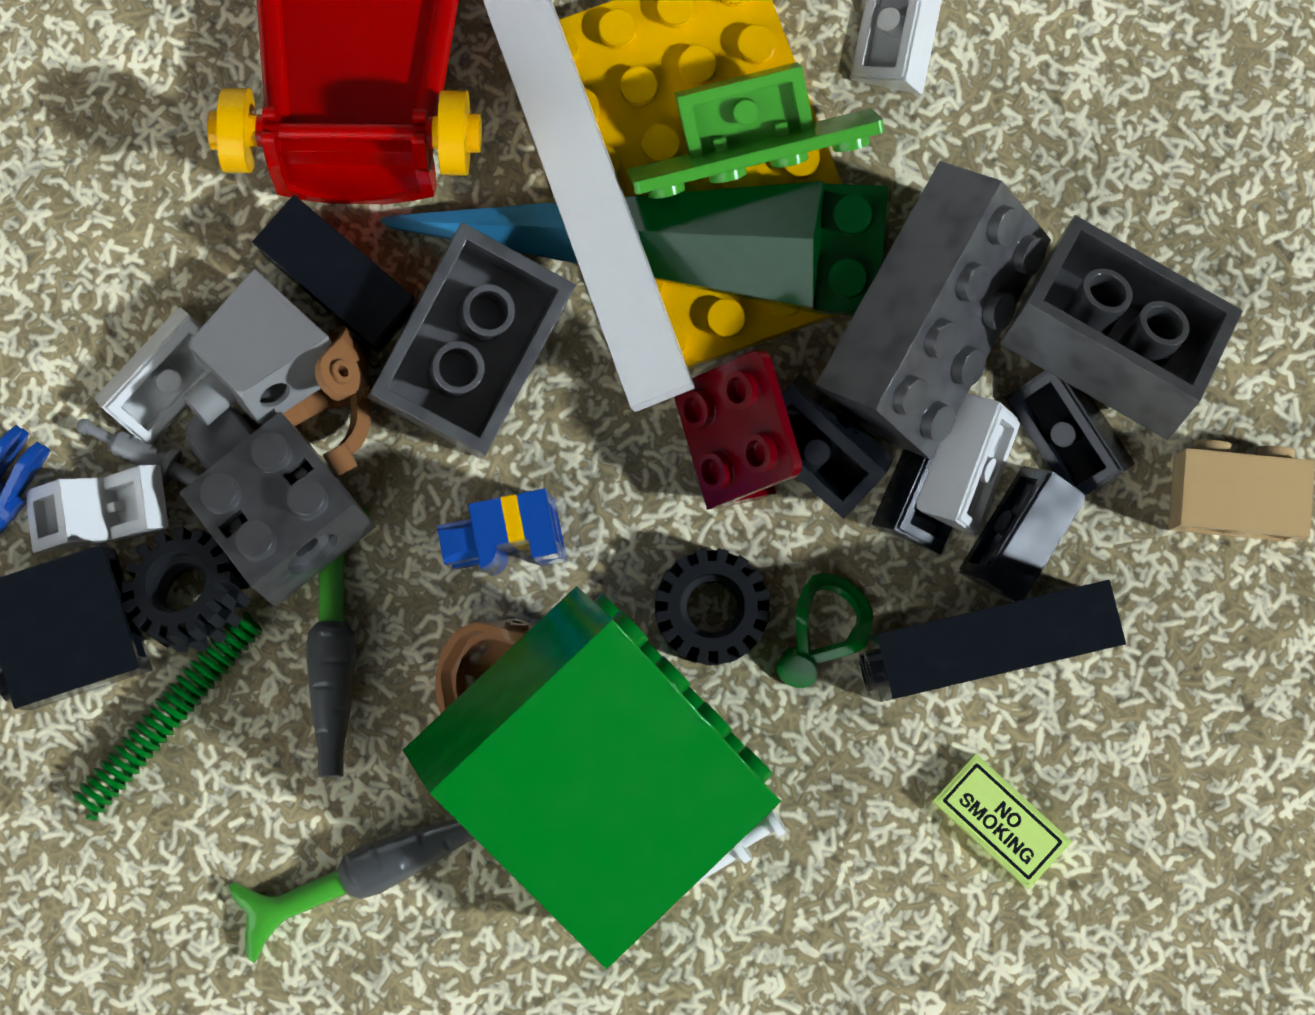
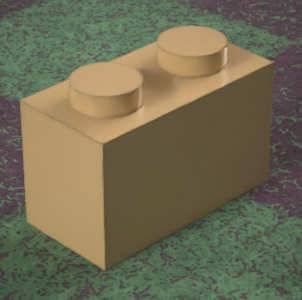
(1241, 493)

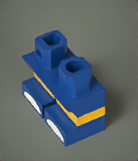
(504, 528)

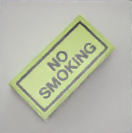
(1001, 821)

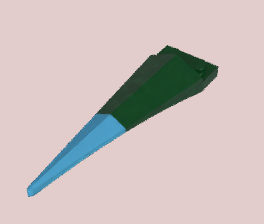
(768, 243)

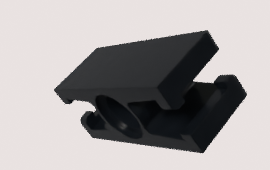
(335, 274)

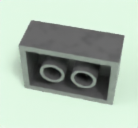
(1122, 328)
(471, 341)

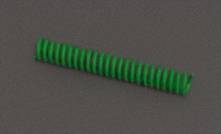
(203, 685)

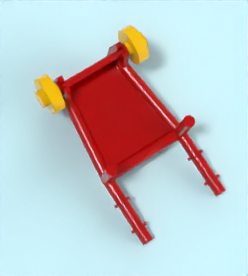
(350, 102)

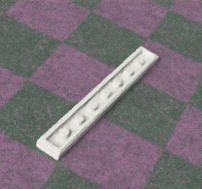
(590, 201)

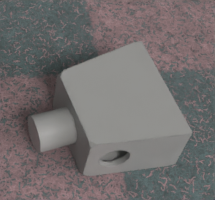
(255, 354)

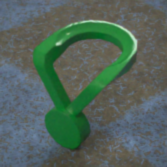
(799, 664)

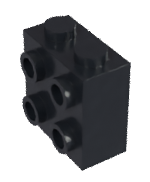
(66, 629)

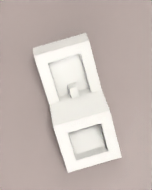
(96, 509)

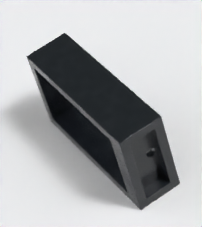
(992, 641)

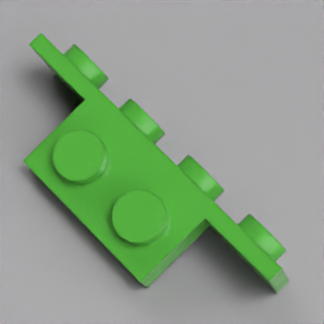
(749, 124)

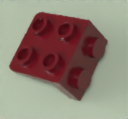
(739, 431)

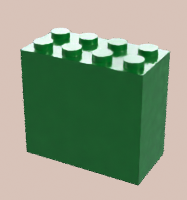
(593, 773)

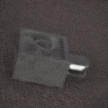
(265, 505)

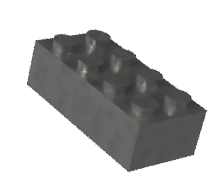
(935, 309)

